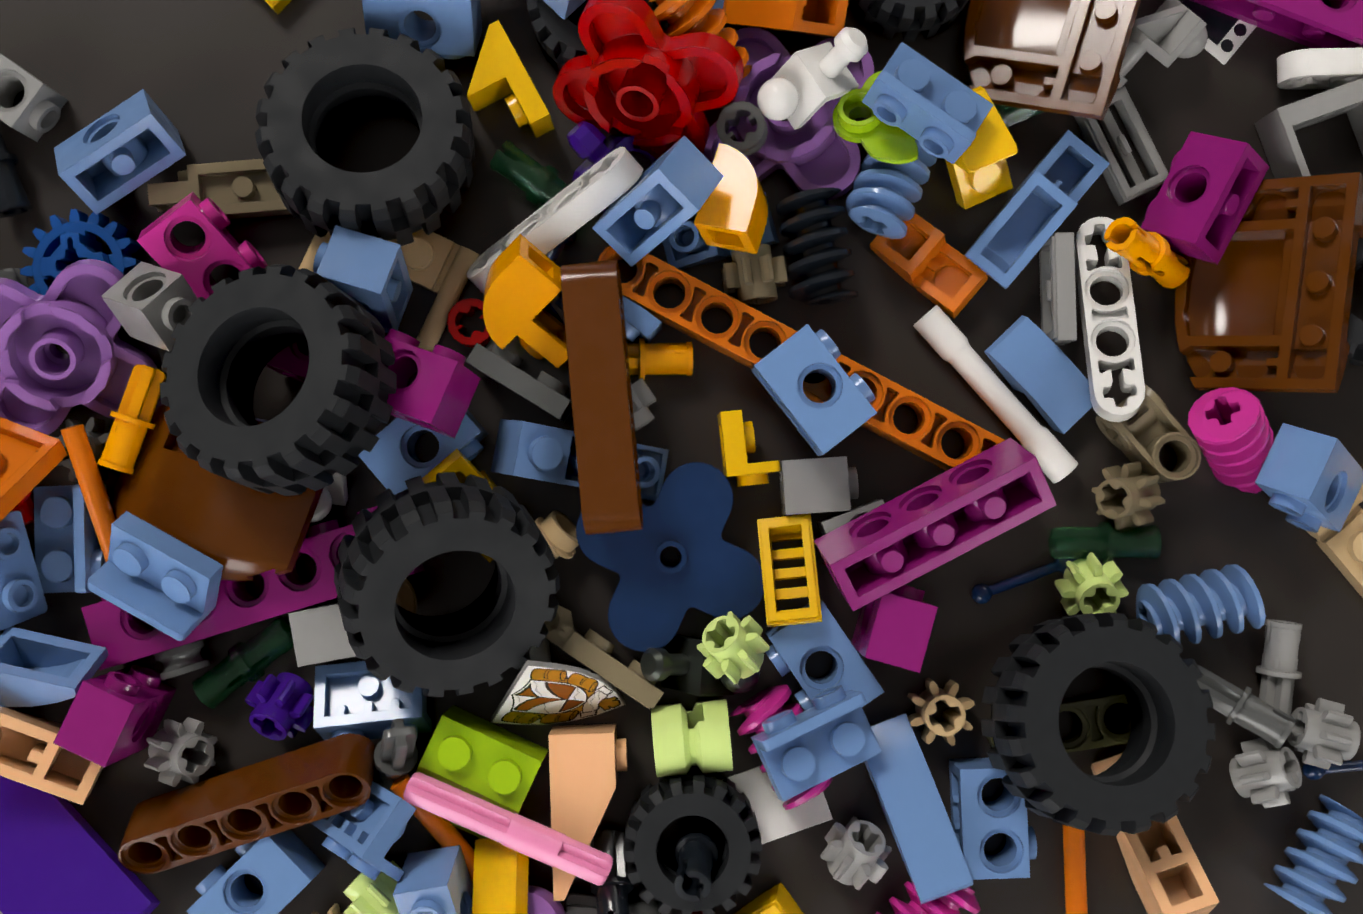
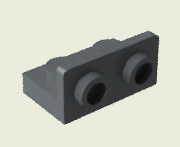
(526, 376)

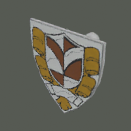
(554, 693)

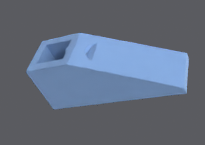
(550, 456)

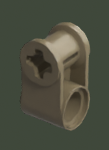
(1146, 434)

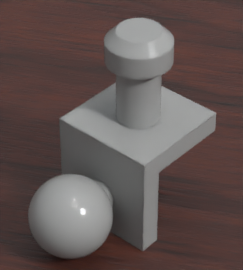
(1165, 35)

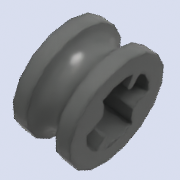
(731, 117)
(182, 660)

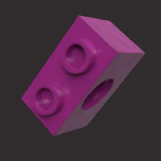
(1225, 175)
(896, 628)
(115, 714)

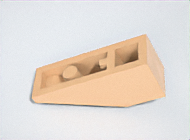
(34, 760)
(582, 782)
(1164, 865)

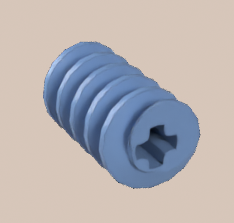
(885, 194)
(1202, 602)
(1323, 859)

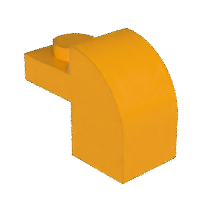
(737, 207)
(515, 302)

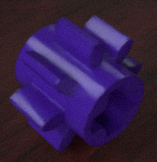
(281, 706)

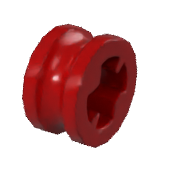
(467, 308)

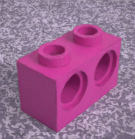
(197, 261)

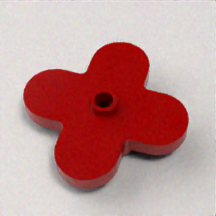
(644, 78)

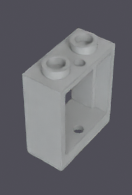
(1278, 127)

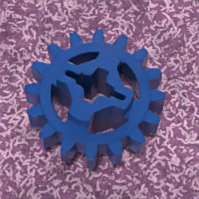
(76, 242)

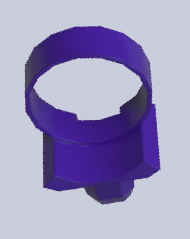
(589, 144)

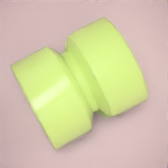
(691, 738)

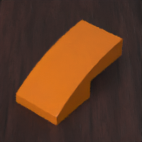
(931, 265)

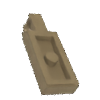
(237, 187)
(596, 655)

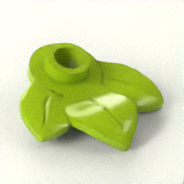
(880, 140)

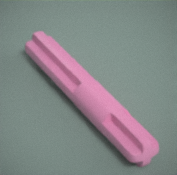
(508, 828)

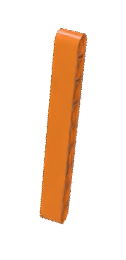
(747, 321)

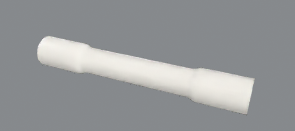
(955, 349)

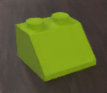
(482, 760)

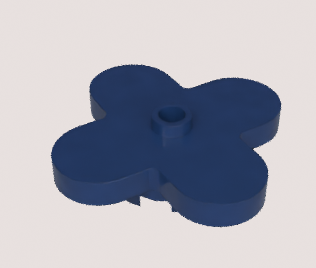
(710, 573)

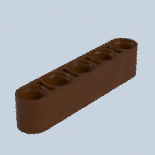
(601, 397)
(249, 804)

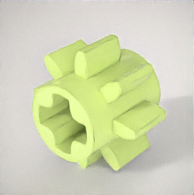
(1091, 586)
(733, 647)
(371, 895)

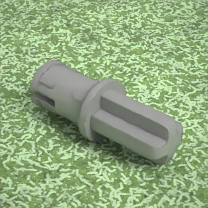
(1280, 663)

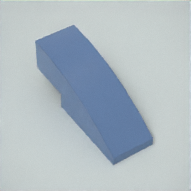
(1036, 209)
(43, 667)
(916, 812)

